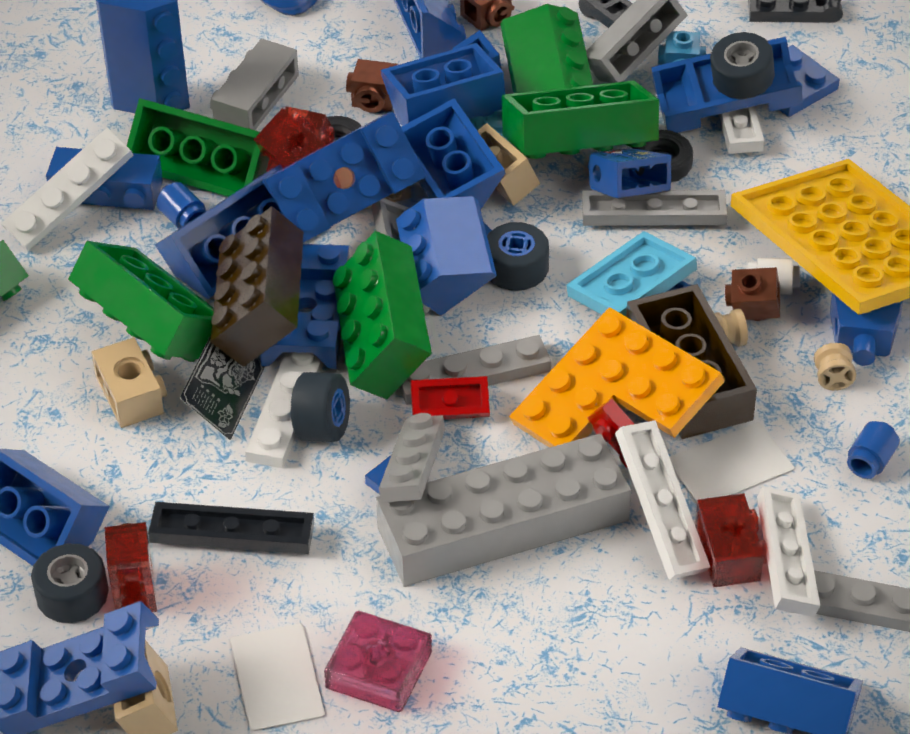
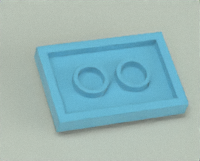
(630, 273)

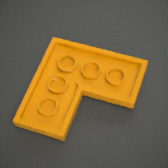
(622, 364)

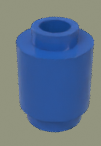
(179, 204)
(872, 449)

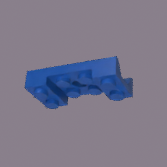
(689, 94)
(379, 164)
(320, 329)
(40, 682)

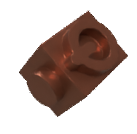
(485, 13)
(368, 87)
(755, 293)

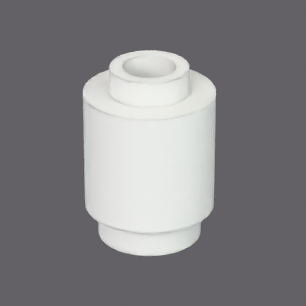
(788, 274)

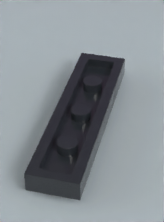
(231, 527)

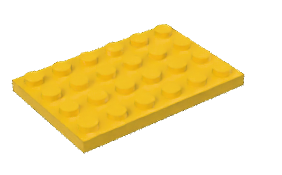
(839, 230)

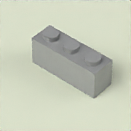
(633, 38)
(256, 85)

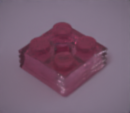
(378, 661)

